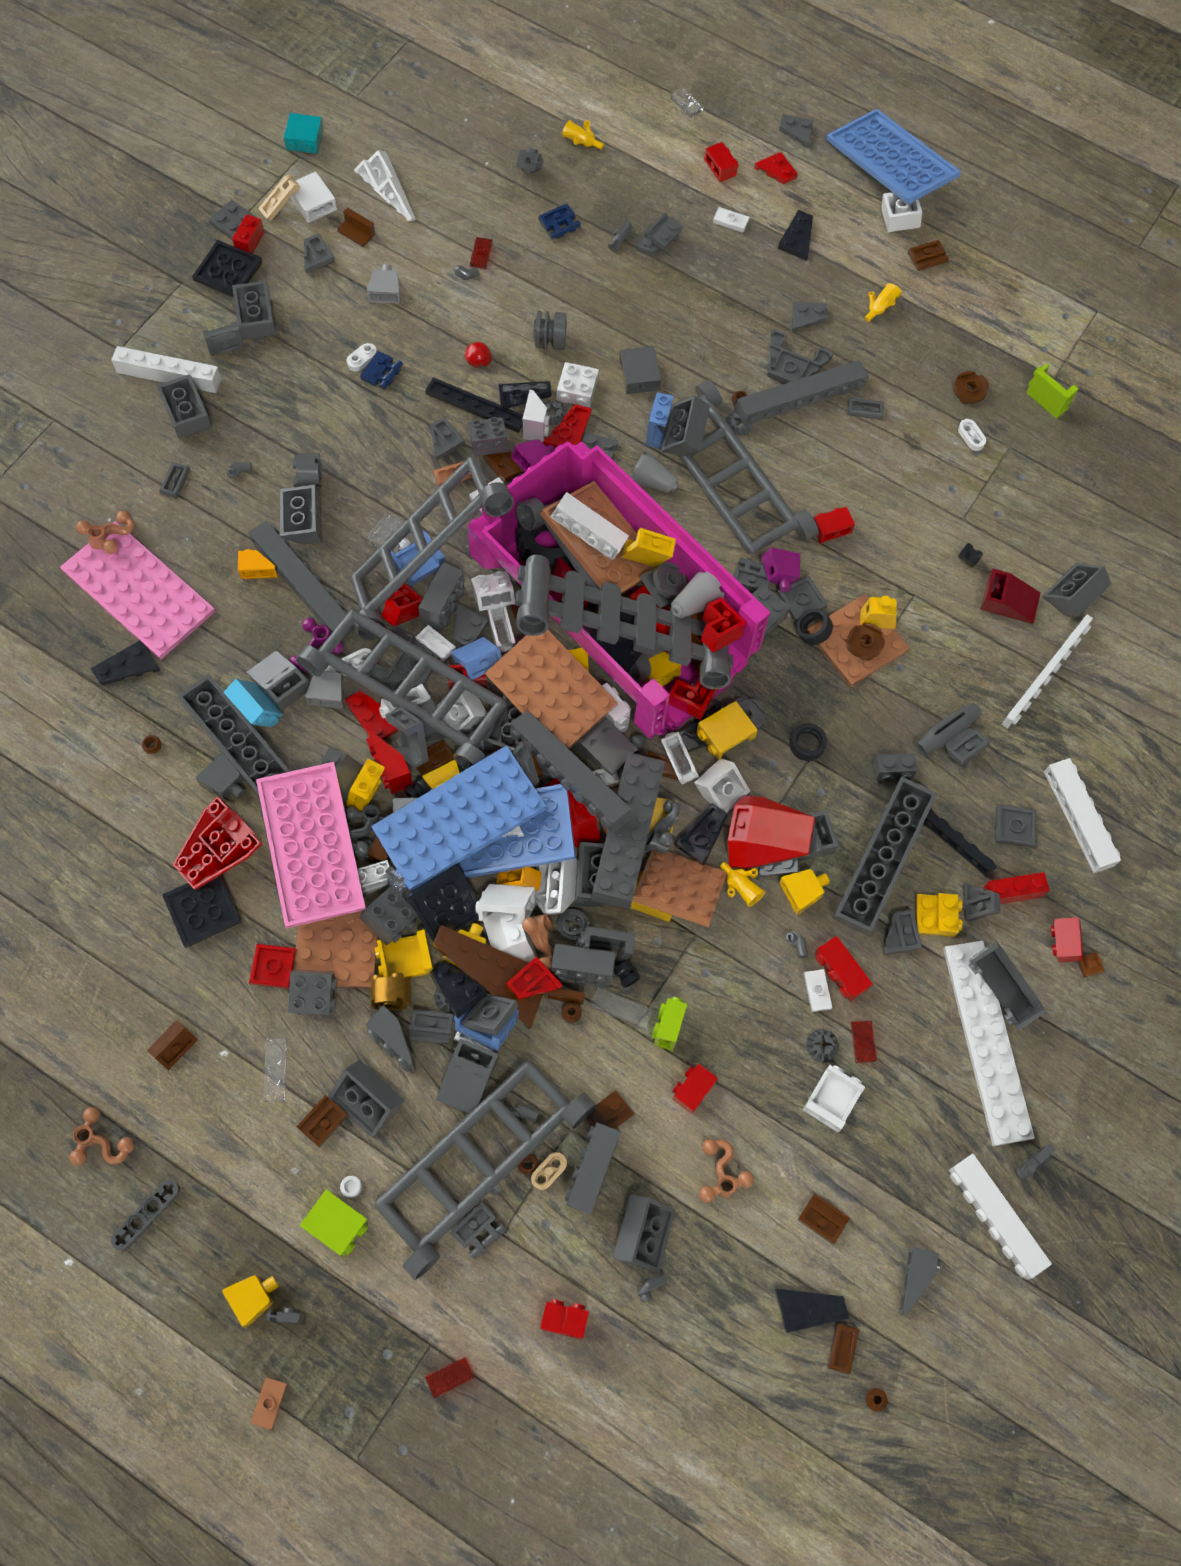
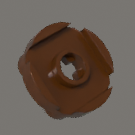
(970, 395)
(862, 650)

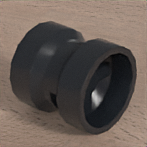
(973, 557)
(417, 790)
(626, 974)

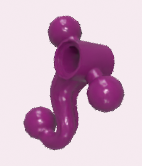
(310, 625)

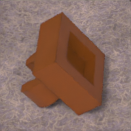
(1091, 965)

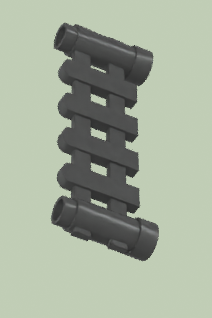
(537, 607)

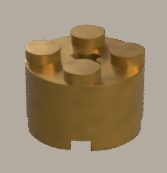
(390, 992)

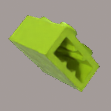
(671, 1018)

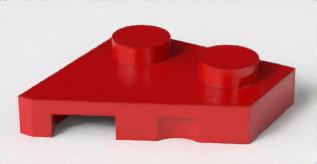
(777, 167)
(533, 980)

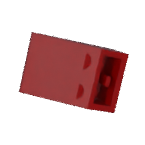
(396, 773)

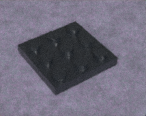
(226, 267)
(623, 650)
(445, 902)
(201, 911)

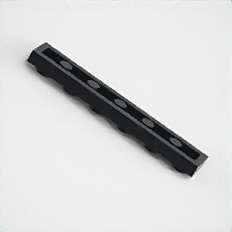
(473, 403)
(959, 844)

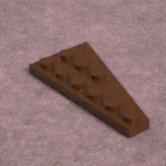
(487, 967)

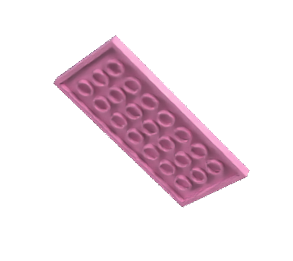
(139, 593)
(310, 845)

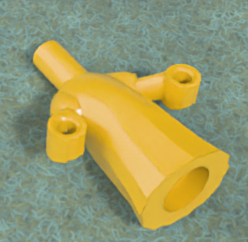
(580, 135)
(883, 301)
(744, 886)

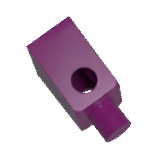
(530, 453)
(782, 567)

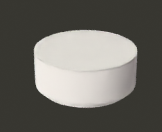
(351, 1186)

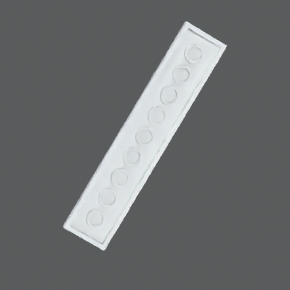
(988, 1049)

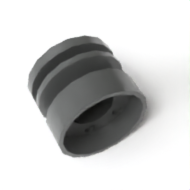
(550, 330)

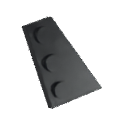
(797, 236)

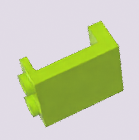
(1050, 393)
(335, 1224)

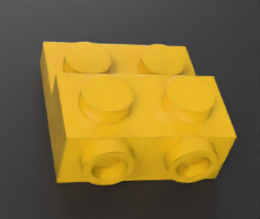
(938, 914)

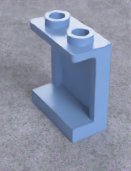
(659, 416)
(404, 556)
(477, 657)
(489, 1040)

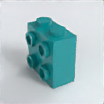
(303, 133)

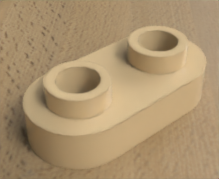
(548, 1171)

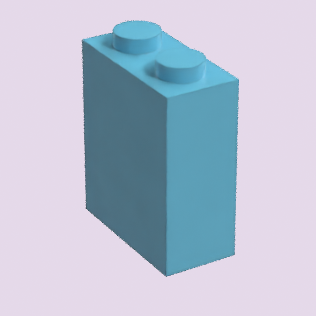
(253, 703)

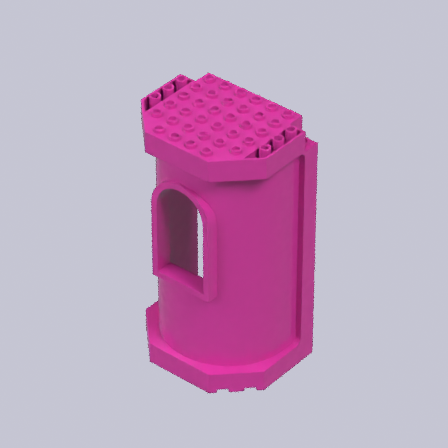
(569, 469)

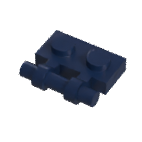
(555, 218)
(377, 368)

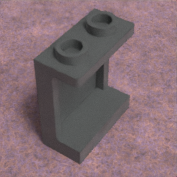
(640, 370)
(411, 735)
(608, 939)

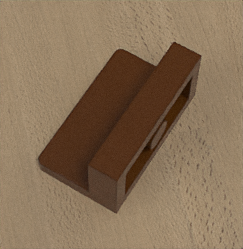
(356, 227)
(172, 1045)

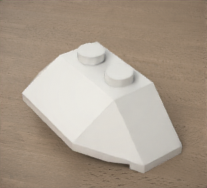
(557, 886)
(508, 935)

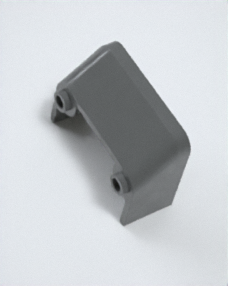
(1007, 985)

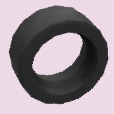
(821, 635)
(810, 729)

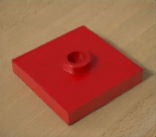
(272, 966)

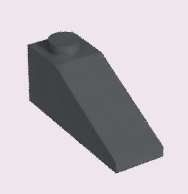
(919, 1272)

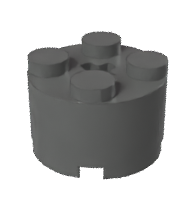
(307, 469)

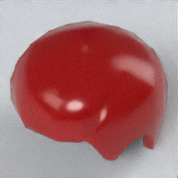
(478, 354)

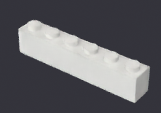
(165, 368)
(1082, 815)
(1000, 1217)

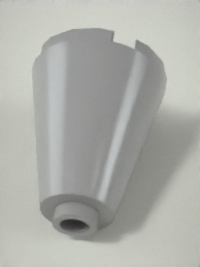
(653, 474)
(696, 595)

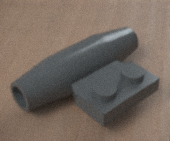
(954, 734)

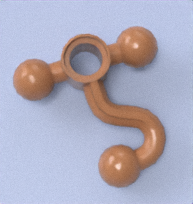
(98, 534)
(538, 929)
(78, 1156)
(744, 1179)

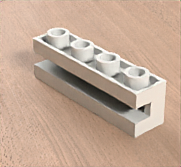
(589, 526)
(373, 877)

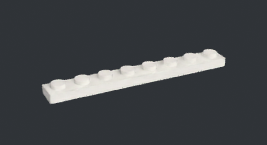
(1044, 677)

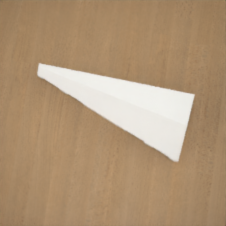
(382, 177)

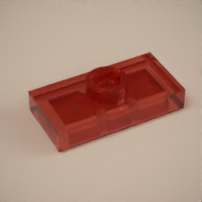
(481, 253)
(863, 1042)
(449, 1377)

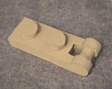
(279, 197)

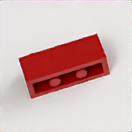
(1019, 887)
(842, 969)

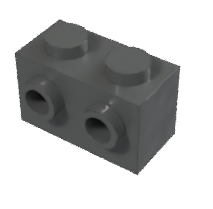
(894, 766)

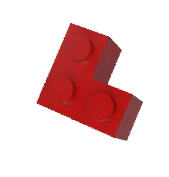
(402, 606)
(722, 625)
(691, 699)
(565, 1320)

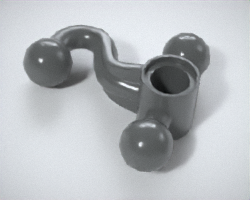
(352, 813)
(660, 837)

